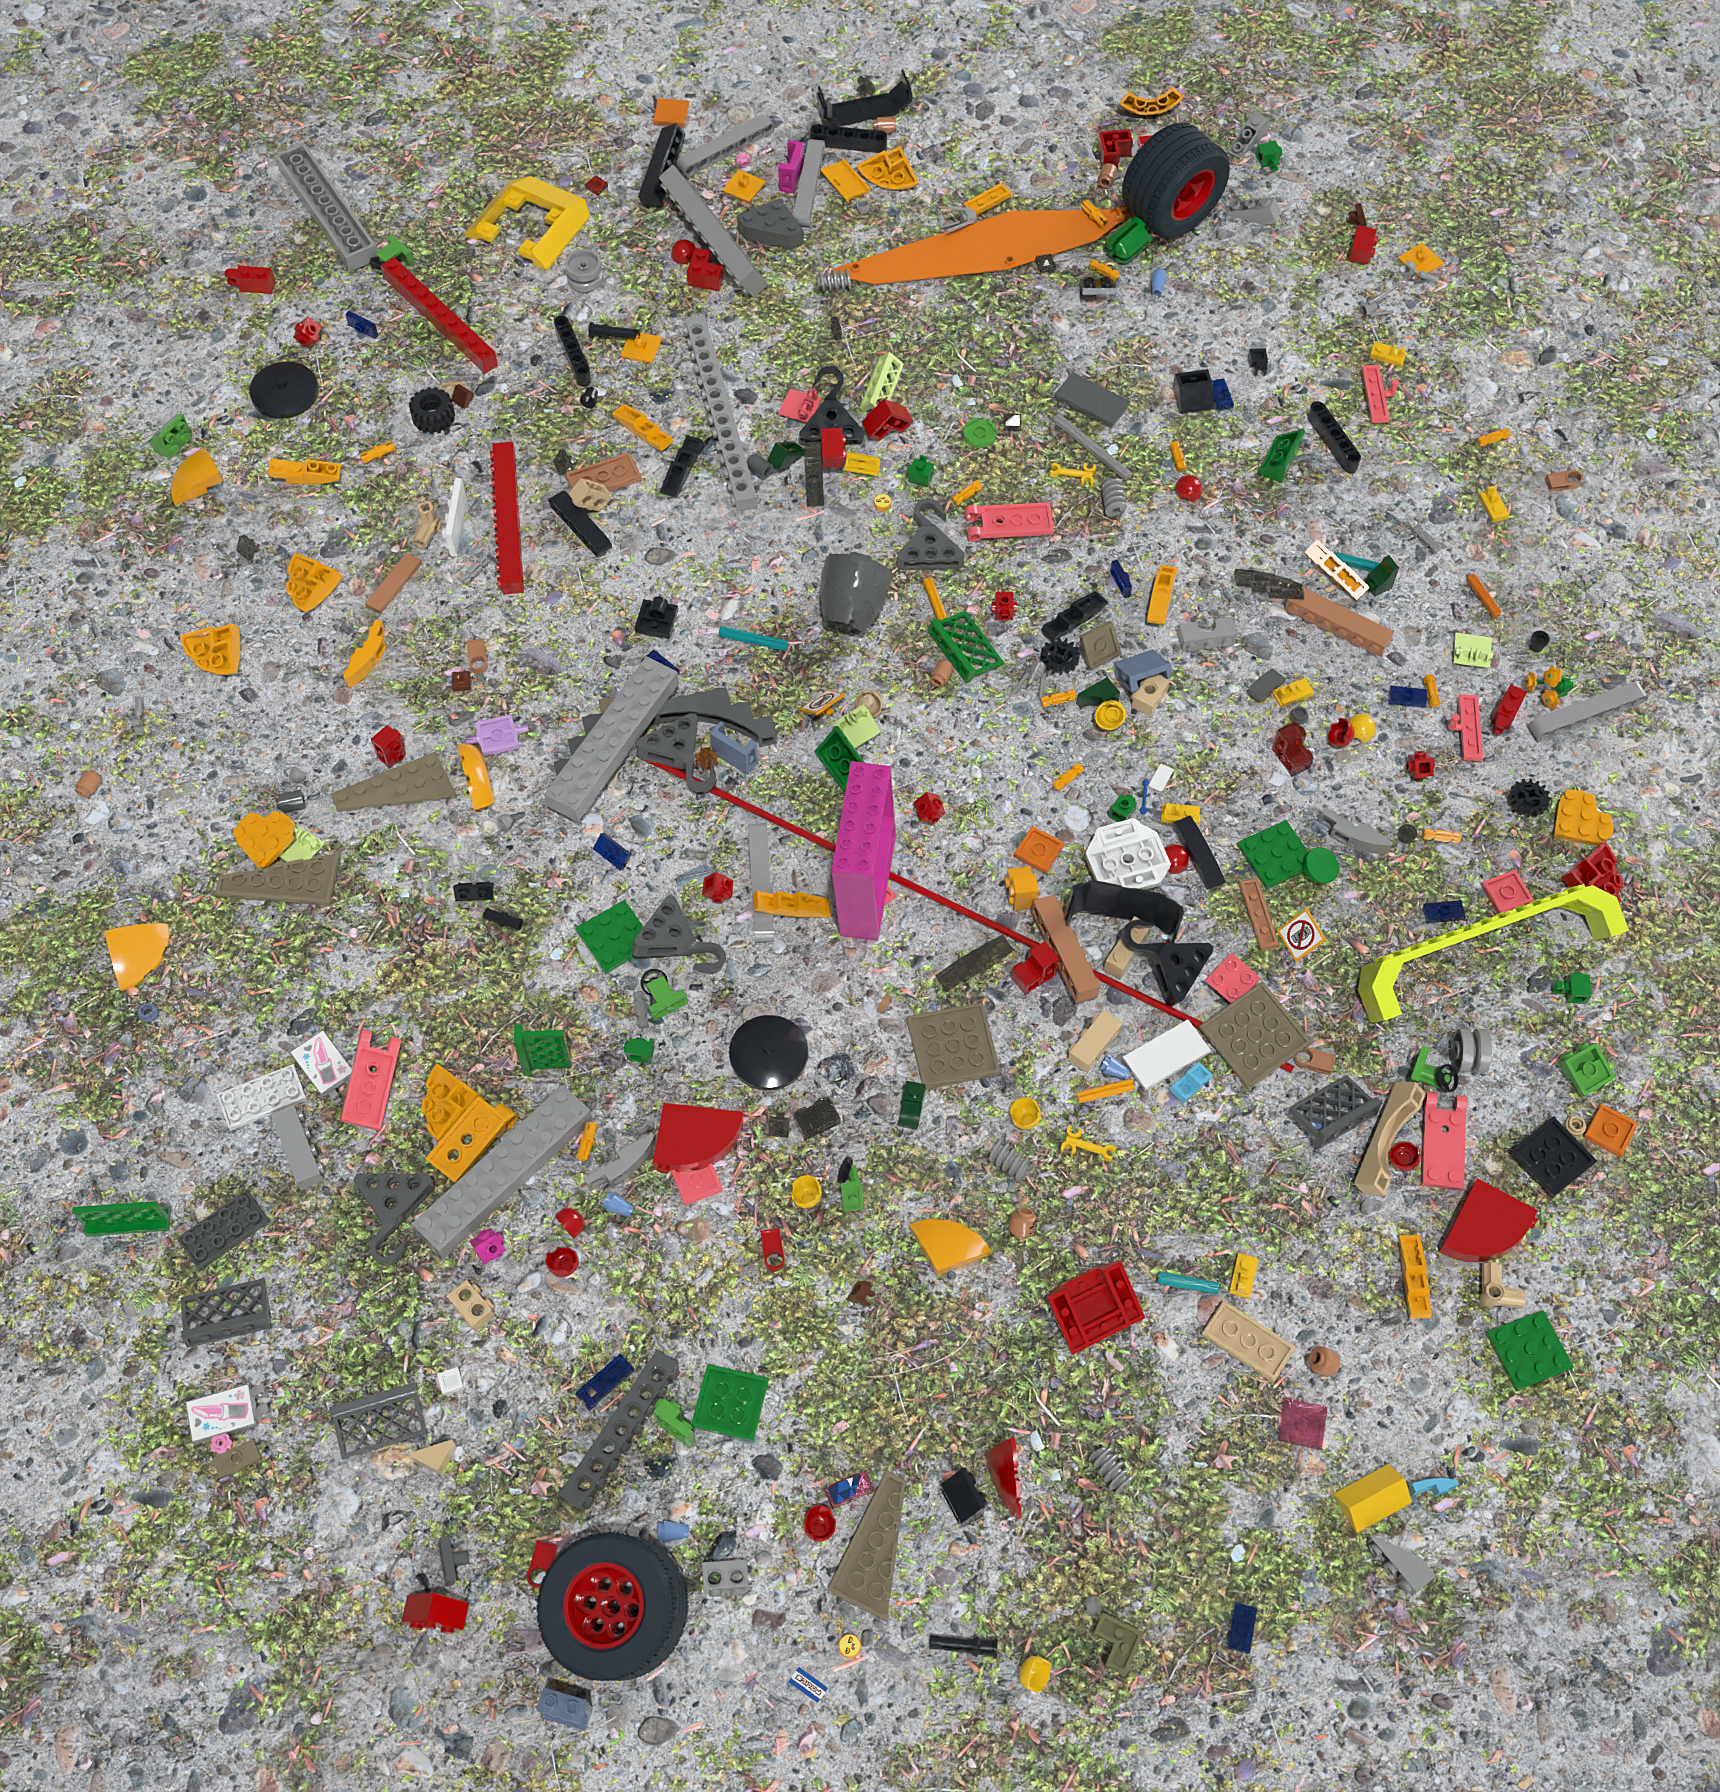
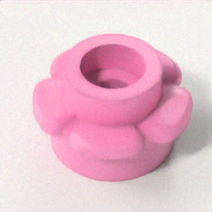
(742, 160)
(227, 1443)

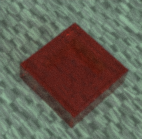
(596, 185)

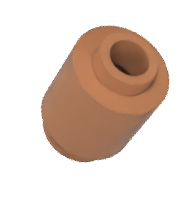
(885, 124)
(1107, 175)
(941, 673)
(88, 783)

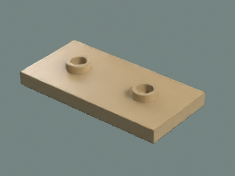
(1248, 1341)

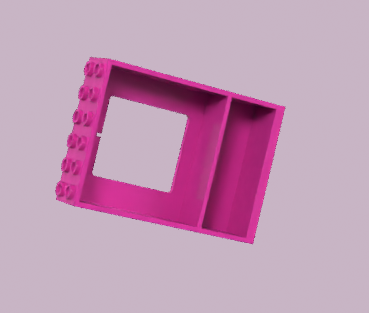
(864, 850)

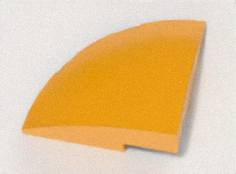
(889, 170)
(194, 477)
(309, 582)
(214, 648)
(136, 951)
(445, 1101)
(948, 1244)

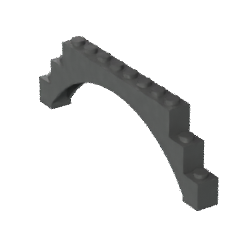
(709, 706)

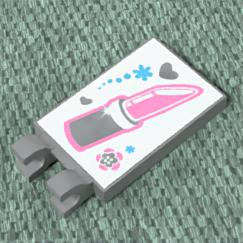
(323, 1065)
(226, 1412)

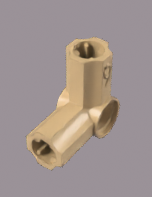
(427, 525)
(1503, 1295)

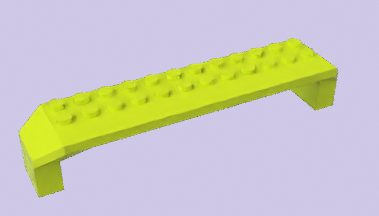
(1378, 978)

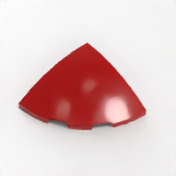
(1597, 870)
(1003, 1467)

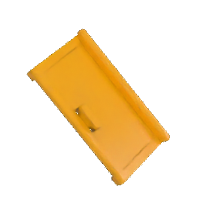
(845, 180)

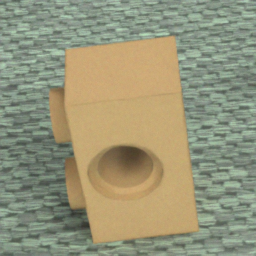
(1146, 702)

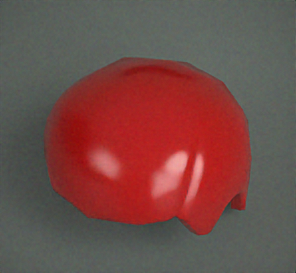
(682, 251)
(1189, 487)
(1341, 733)
(1178, 858)
(1405, 1156)
(571, 1221)
(562, 1262)
(819, 1523)

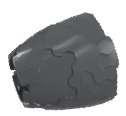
(852, 591)

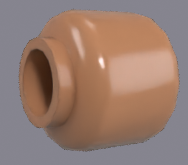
(1022, 1223)
(1324, 1361)

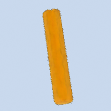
(934, 598)
(1105, 1090)

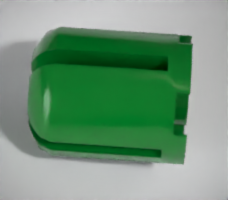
(1128, 240)

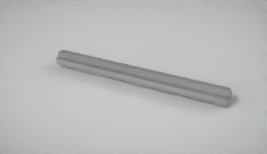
(1090, 445)

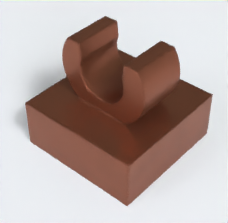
(1357, 215)
(462, 396)
(461, 681)
(859, 1293)

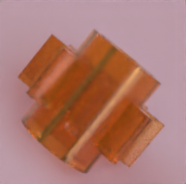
(705, 758)

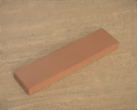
(393, 583)
(1258, 914)

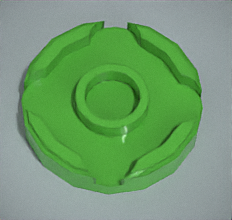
(980, 432)

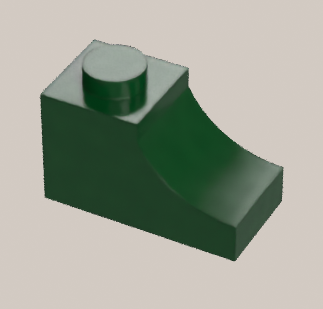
(784, 454)
(1382, 577)
(1098, 693)
(912, 1105)

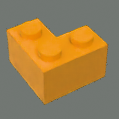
(1022, 888)

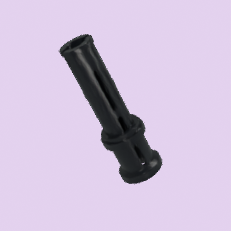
(608, 331)
(975, 1646)

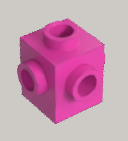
(488, 1245)

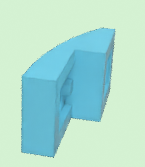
(1191, 1082)
(1437, 1485)

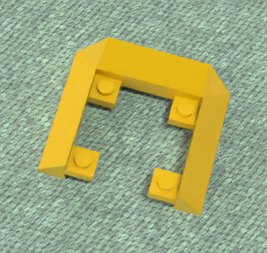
(566, 215)

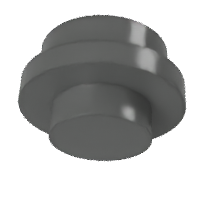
(1299, 714)

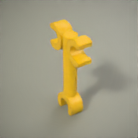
(1085, 475)
(1073, 1141)

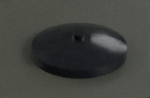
(284, 390)
(768, 1052)

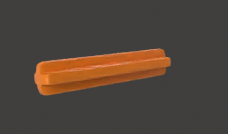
(1484, 595)

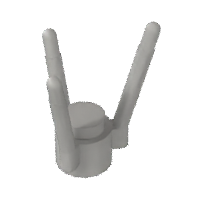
(966, 218)
(1370, 306)
(1035, 672)

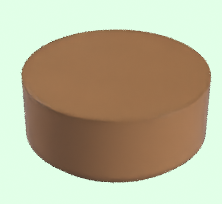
(884, 1004)

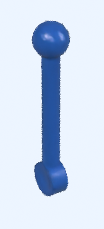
(1143, 810)

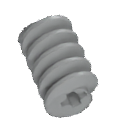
(833, 280)
(1113, 496)
(1010, 1161)
(1111, 1469)

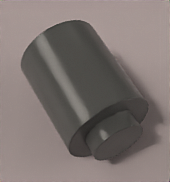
(759, 465)
(290, 801)

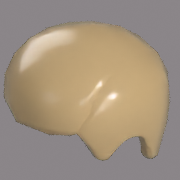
(872, 701)

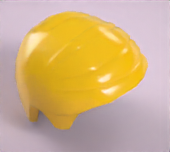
(1110, 715)

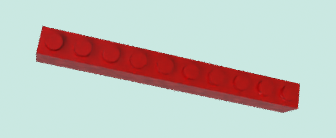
(439, 315)
(508, 519)

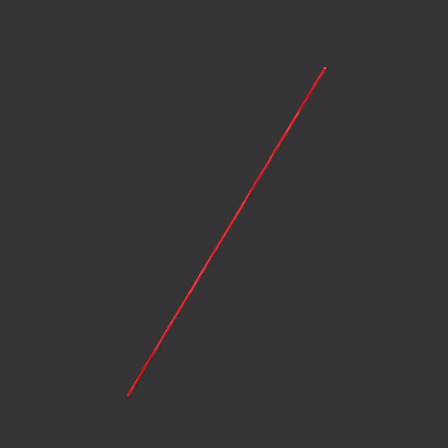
(940, 899)

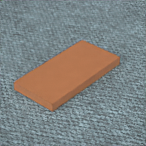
(612, 473)

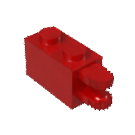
(251, 279)
(1508, 709)

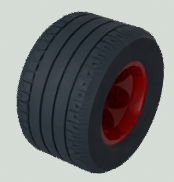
(1175, 179)
(569, 1623)

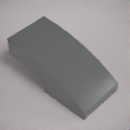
(1264, 686)

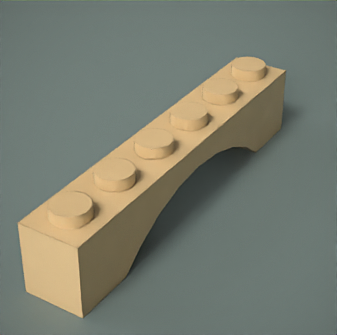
(1402, 1105)

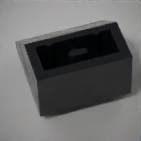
(1193, 390)
(963, 1498)

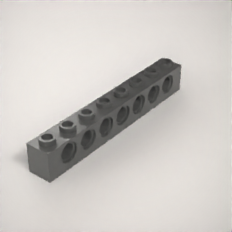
(583, 1500)

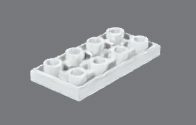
(455, 517)
(1166, 1055)
(261, 1097)

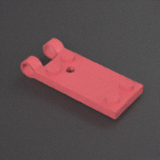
(1016, 519)
(367, 1090)
(1444, 1152)

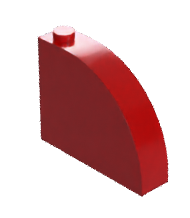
(694, 1137)
(1488, 1225)

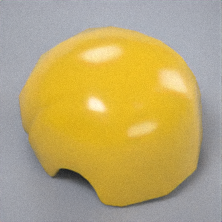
(1364, 727)
(1025, 1113)
(806, 1191)
(1034, 1673)

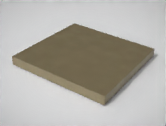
(1255, 1035)
(953, 1045)

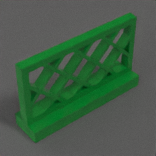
(953, 650)
(527, 1052)
(123, 1218)

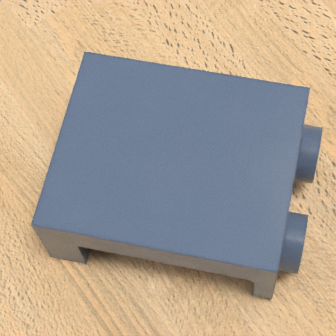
(1141, 666)
(732, 752)
(564, 1709)

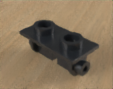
(473, 892)

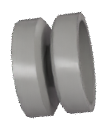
(584, 270)
(1472, 1050)

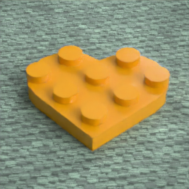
(1580, 820)
(264, 837)

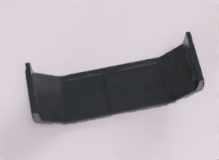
(868, 107)
(1125, 903)

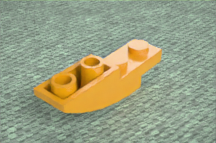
(304, 473)
(1162, 594)
(367, 657)

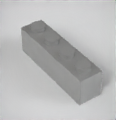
(297, 1147)

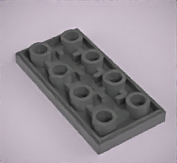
(1092, 399)
(223, 1230)

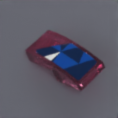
(848, 1489)

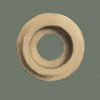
(1577, 1121)

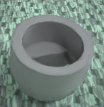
(863, 207)
(297, 775)
(505, 821)
(1092, 1605)

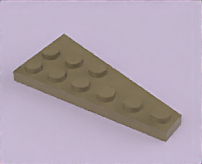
(402, 785)
(292, 881)
(869, 1562)

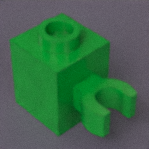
(1269, 155)
(920, 471)
(1576, 988)

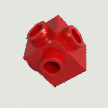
(307, 331)
(1004, 606)
(1420, 765)
(929, 807)
(717, 887)

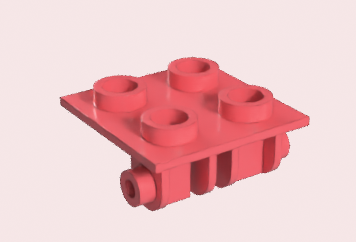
(800, 405)
(1232, 978)

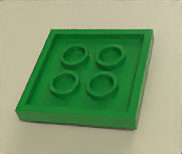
(1274, 854)
(611, 936)
(1529, 1350)
(730, 1403)

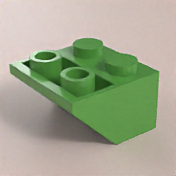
(171, 436)

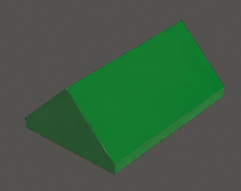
(1281, 455)
(836, 755)

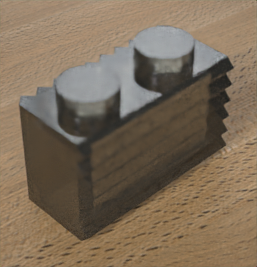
(816, 1118)

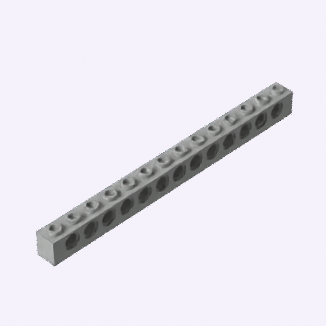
(721, 414)

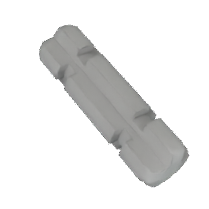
(1426, 538)
(473, 570)
(640, 1009)

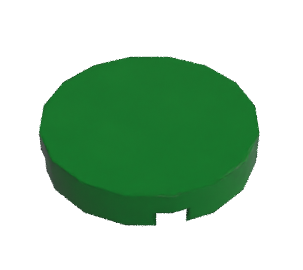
(1321, 865)

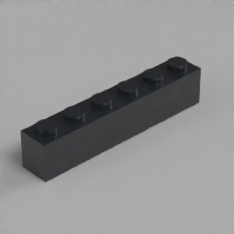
(663, 157)

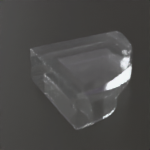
(465, 157)

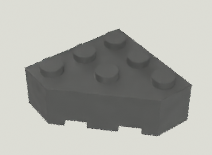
(771, 225)

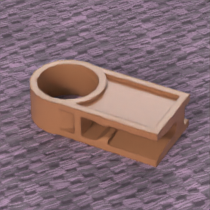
(1559, 480)
(477, 652)
(1320, 1061)

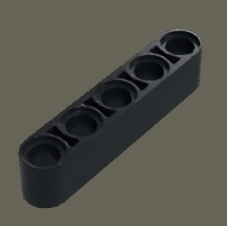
(850, 138)
(572, 351)
(1334, 437)
(580, 523)

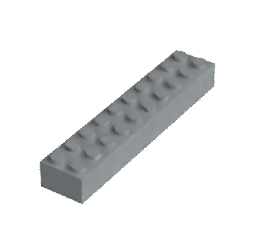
(326, 206)
(712, 232)
(611, 739)
(502, 1172)

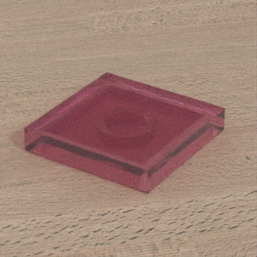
(1302, 1423)

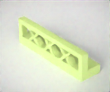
(879, 380)

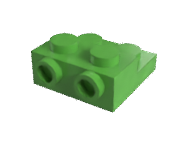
(1586, 1068)
(670, 1418)

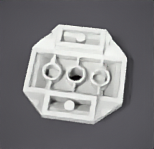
(1131, 843)

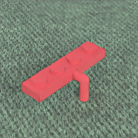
(1376, 394)
(1469, 727)

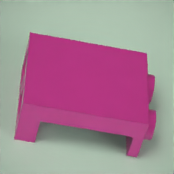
(790, 173)

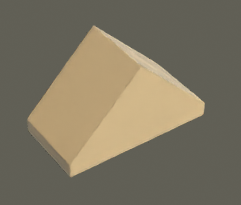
(436, 1456)

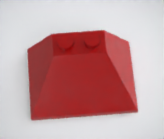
(1095, 1305)

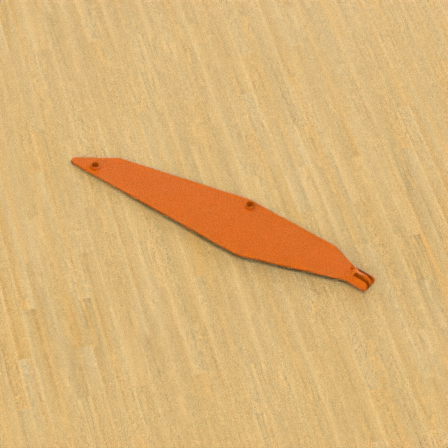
(986, 245)

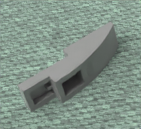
(1359, 838)
(629, 1160)

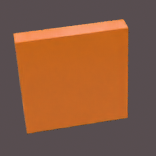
(671, 112)
(1039, 849)
(1610, 1130)

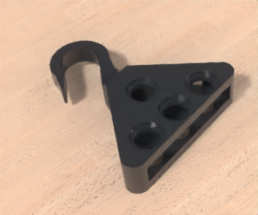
(834, 407)
(1167, 973)

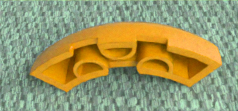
(1153, 106)
(476, 770)

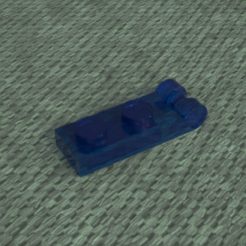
(605, 1381)

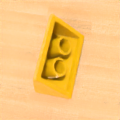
(1373, 1497)

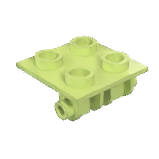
(1472, 650)
(858, 726)
(303, 846)

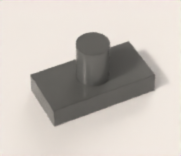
(450, 1560)

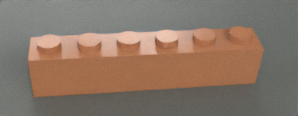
(1341, 622)
(1064, 942)

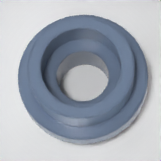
(148, 1007)

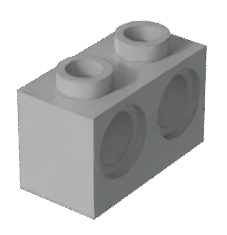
(725, 1570)

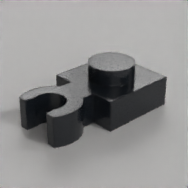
(1259, 359)

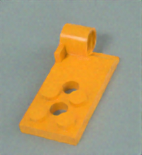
(480, 1122)

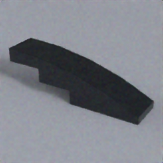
(681, 466)
(1074, 616)
(1199, 852)

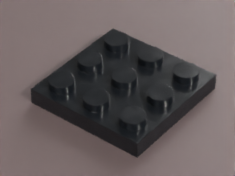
(1553, 1157)

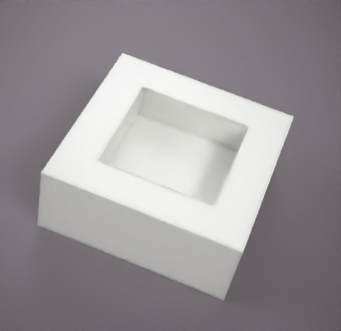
(450, 1381)

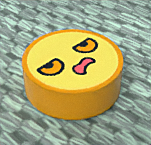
(882, 502)
(849, 1646)

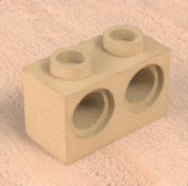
(590, 495)
(468, 1307)

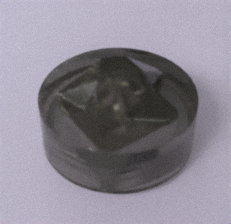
(1407, 833)

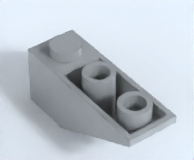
(1249, 135)
(1258, 211)
(1405, 1566)

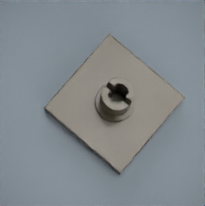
(1100, 644)

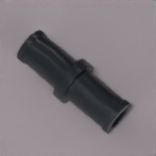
(503, 919)

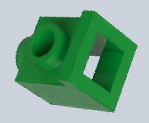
(1123, 808)
(639, 1050)

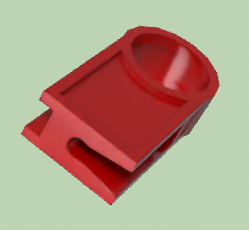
(772, 1245)
(542, 1558)

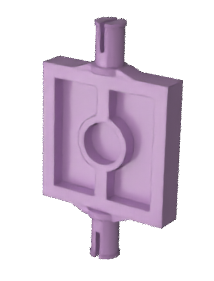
(497, 735)

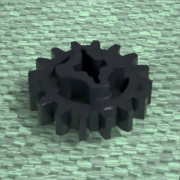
(1060, 656)
(1529, 798)

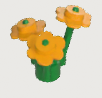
(1553, 678)

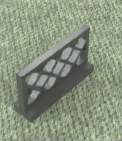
(1335, 1128)
(223, 1329)
(373, 1402)

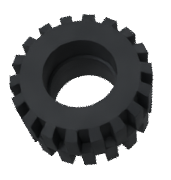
(434, 400)

